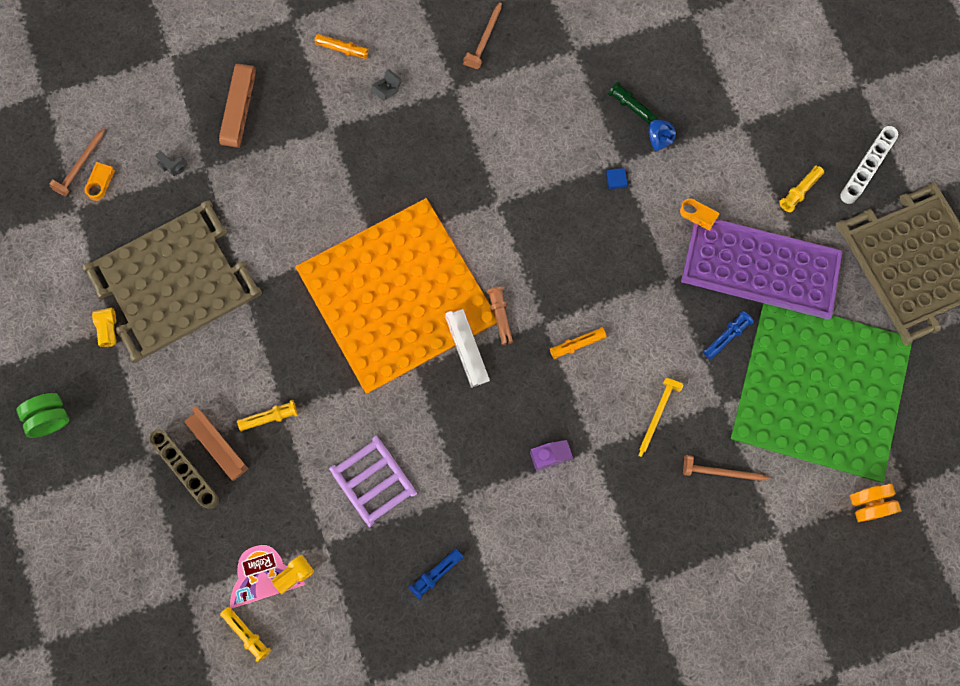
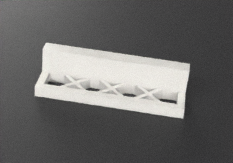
(467, 348)

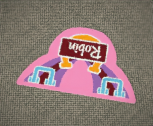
(255, 571)

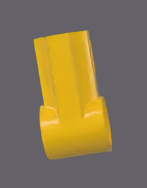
(104, 322)
(297, 571)

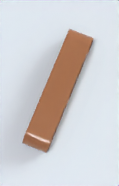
(237, 105)

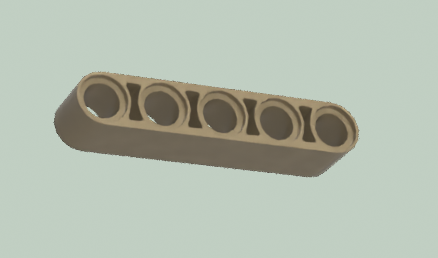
(177, 462)

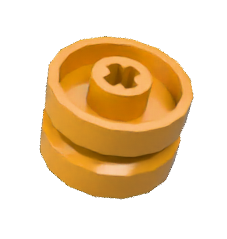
(875, 503)

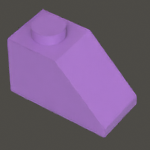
(550, 454)

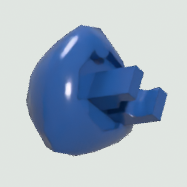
(661, 134)

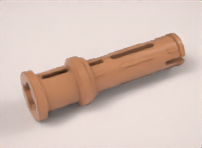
(499, 306)

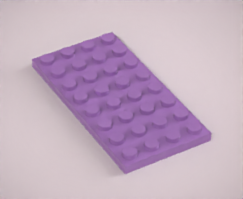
(763, 267)

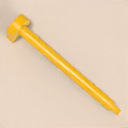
(670, 384)

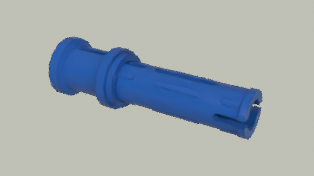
(733, 329)
(428, 579)

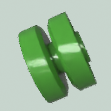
(42, 415)

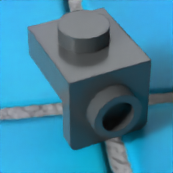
(387, 86)
(175, 167)

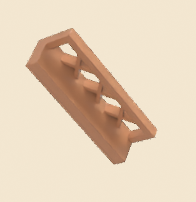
(215, 444)

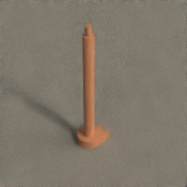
(474, 60)
(62, 188)
(689, 468)

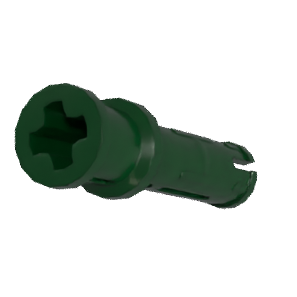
(626, 98)

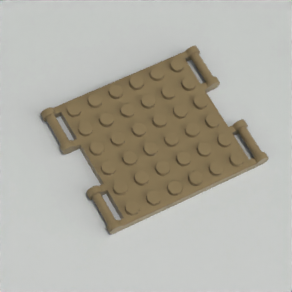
(910, 259)
(171, 281)

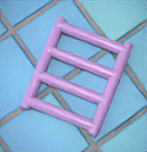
(358, 502)

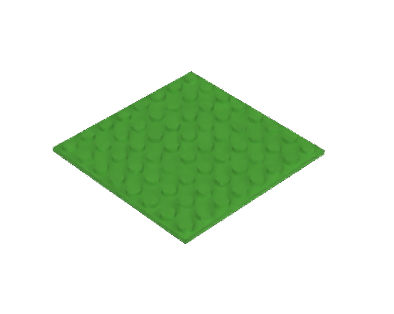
(823, 391)

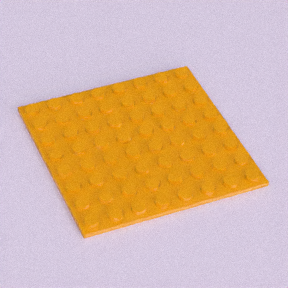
(391, 294)

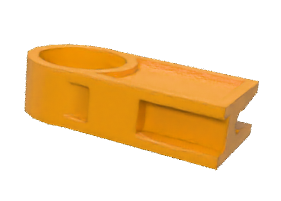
(100, 176)
(703, 216)

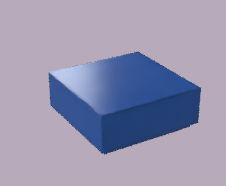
(616, 178)

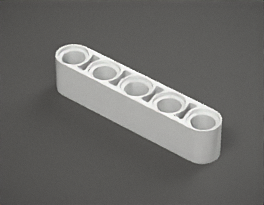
(874, 159)

